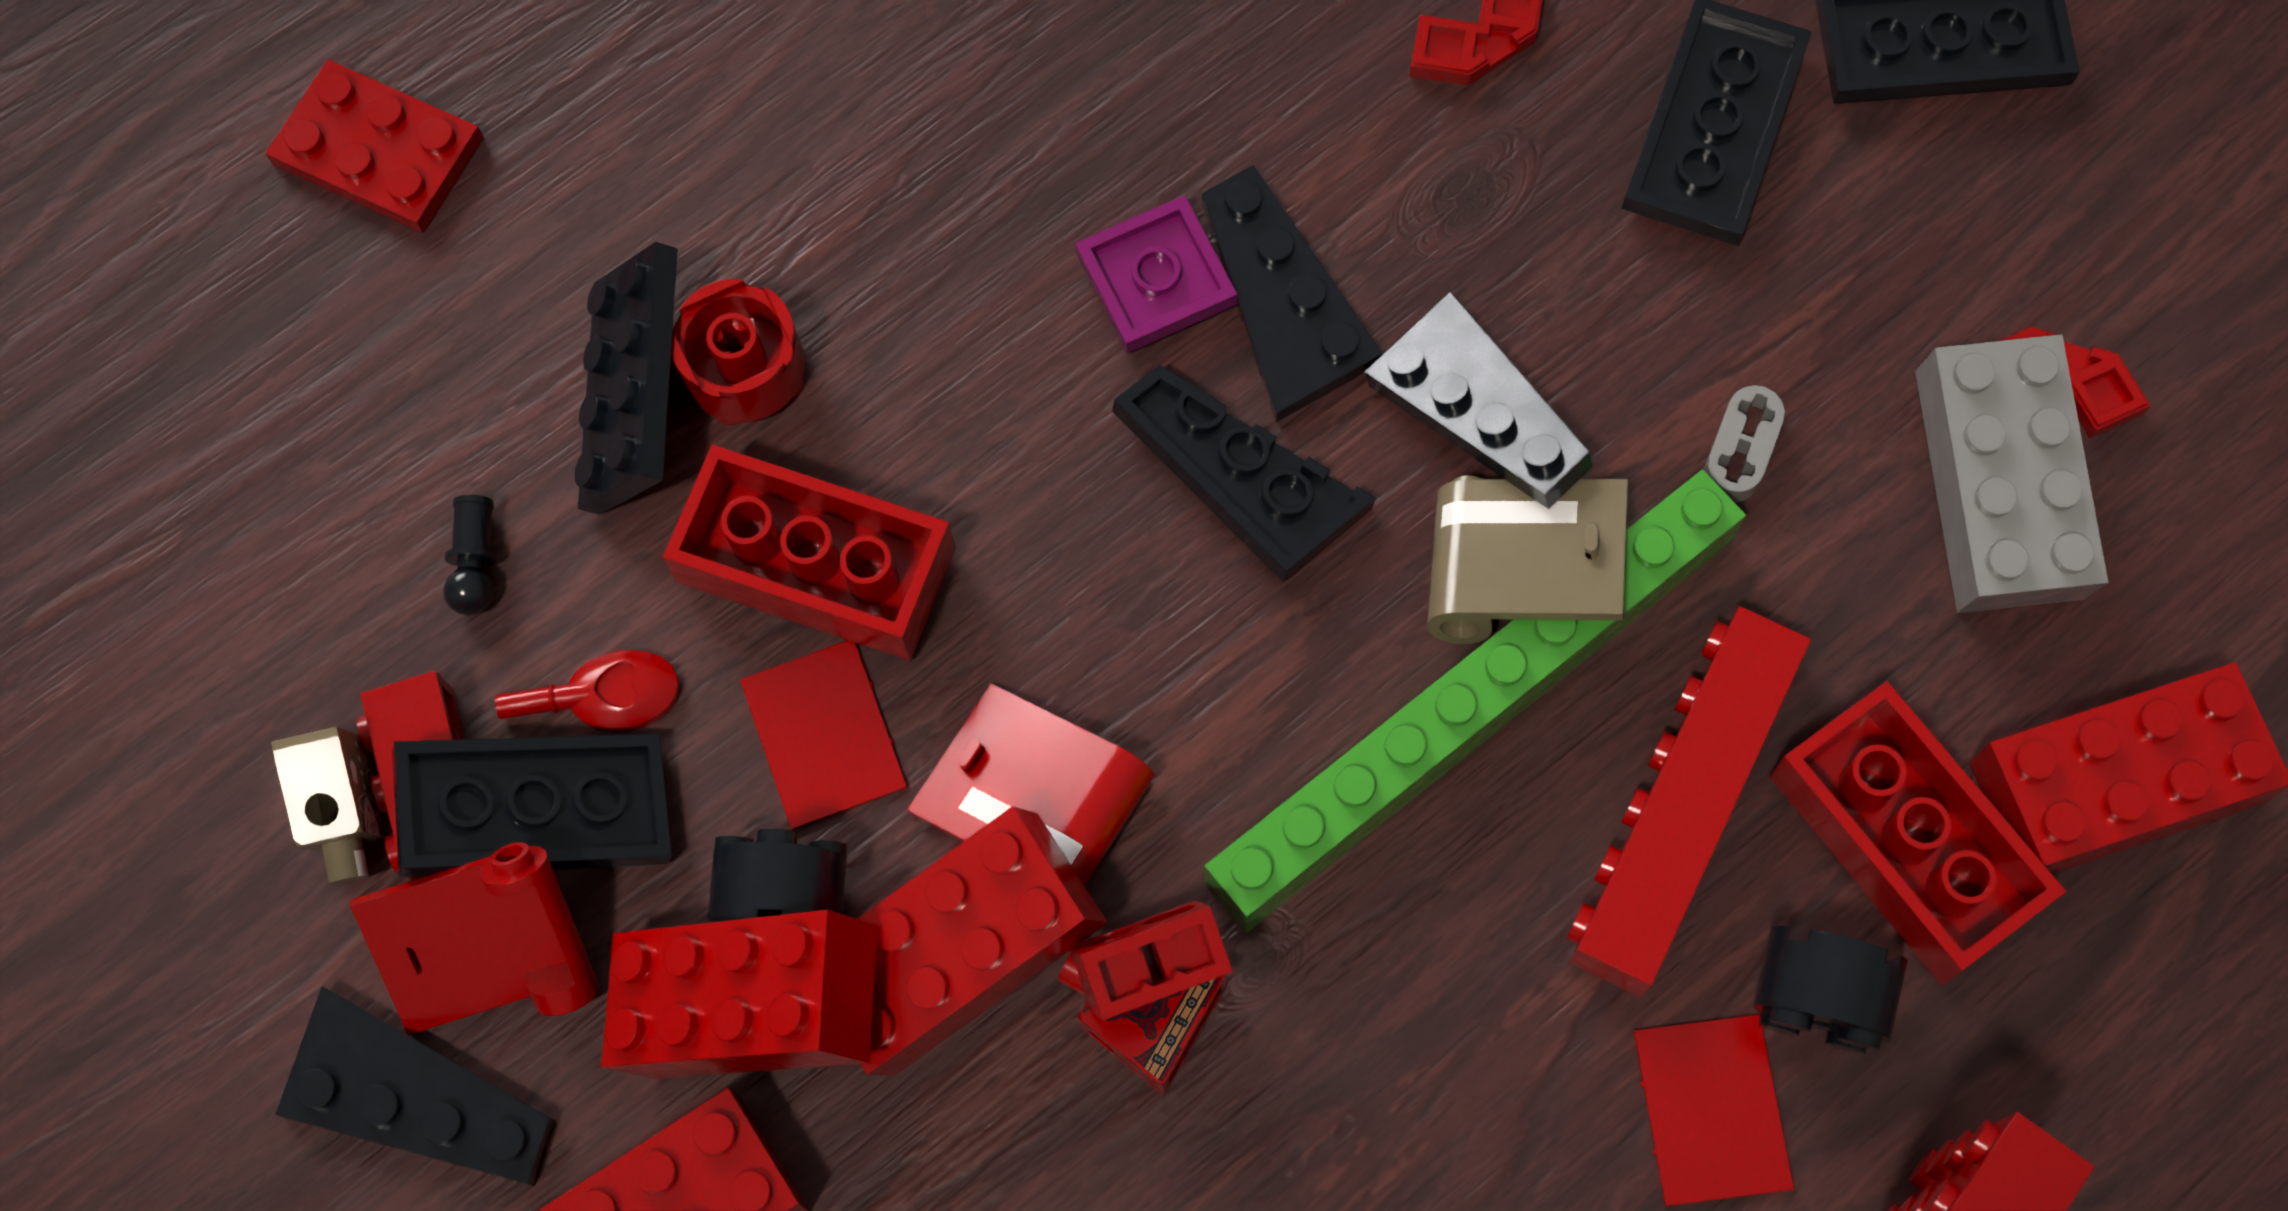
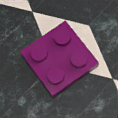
(1156, 274)

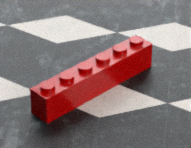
(1689, 801)

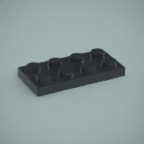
(1944, 46)
(1716, 120)
(627, 380)
(572, 795)

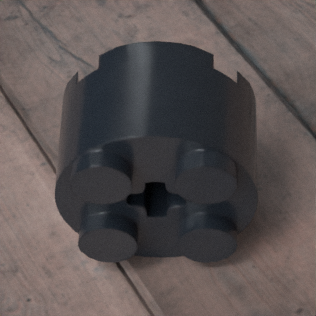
(775, 876)
(1830, 987)

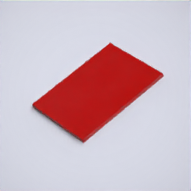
(823, 734)
(1712, 1110)

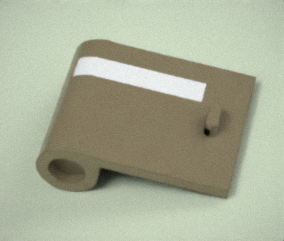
(1520, 561)

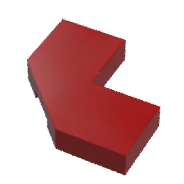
(1468, 50)
(2100, 384)

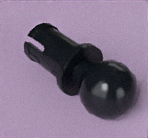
(469, 587)

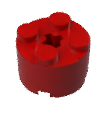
(742, 383)

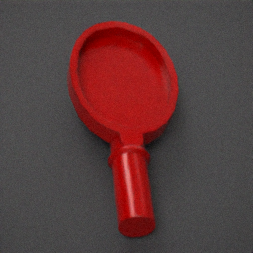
(606, 693)

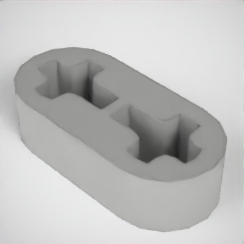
(1756, 448)

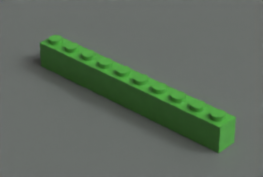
(1459, 713)

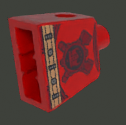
(1153, 1036)

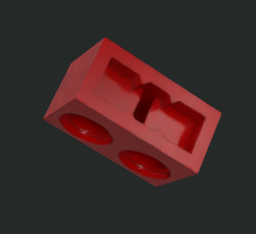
(1150, 959)

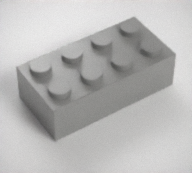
(2010, 474)

